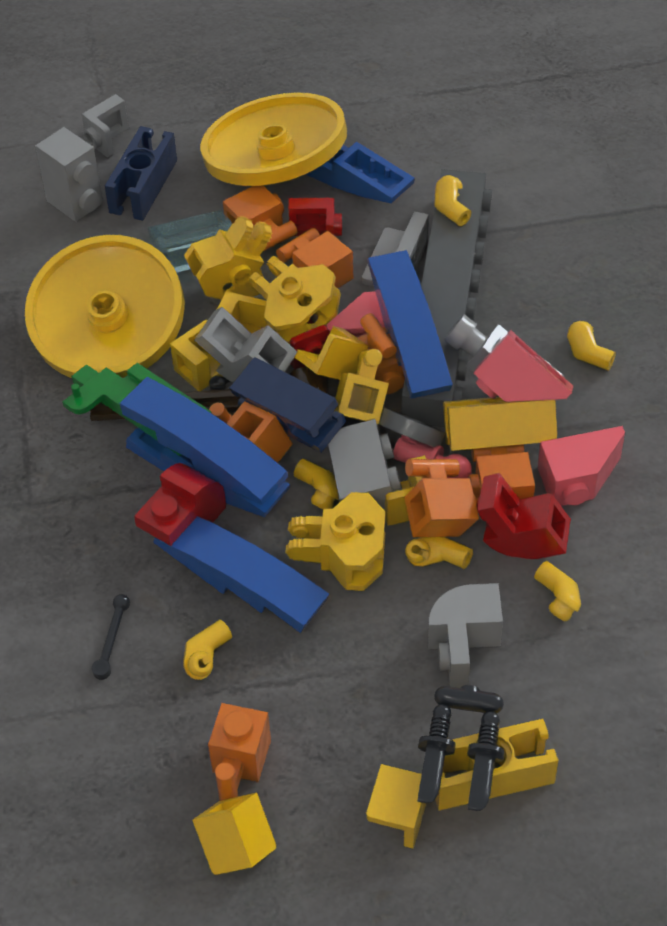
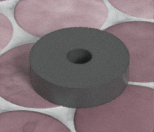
(411, 427)

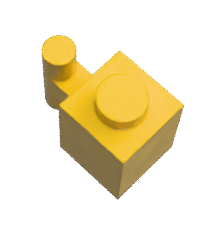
(359, 394)

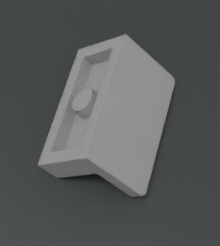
(412, 239)

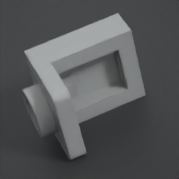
(105, 123)

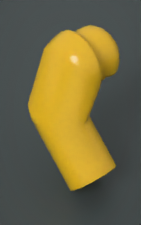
(446, 200)
(585, 348)
(321, 480)
(431, 550)
(564, 590)
(201, 647)

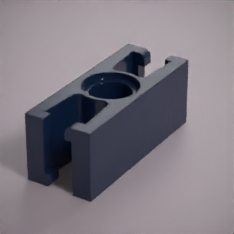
(141, 173)
(300, 408)

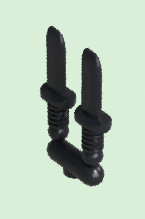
(438, 745)

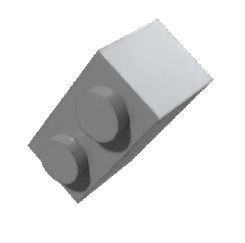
(69, 174)
(361, 462)

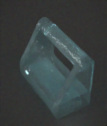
(177, 236)

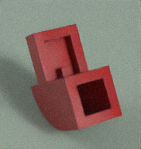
(179, 501)
(522, 527)

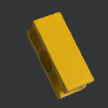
(498, 423)
(512, 775)

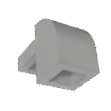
(236, 346)
(464, 620)

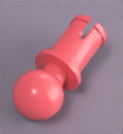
(409, 448)

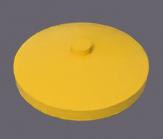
(273, 139)
(104, 306)

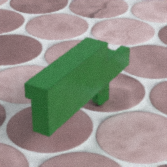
(111, 390)

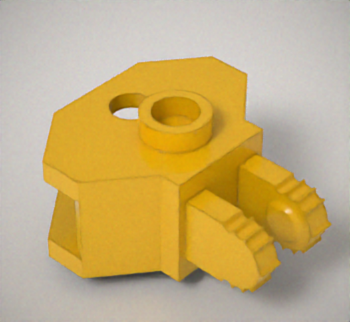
(229, 258)
(297, 296)
(344, 540)

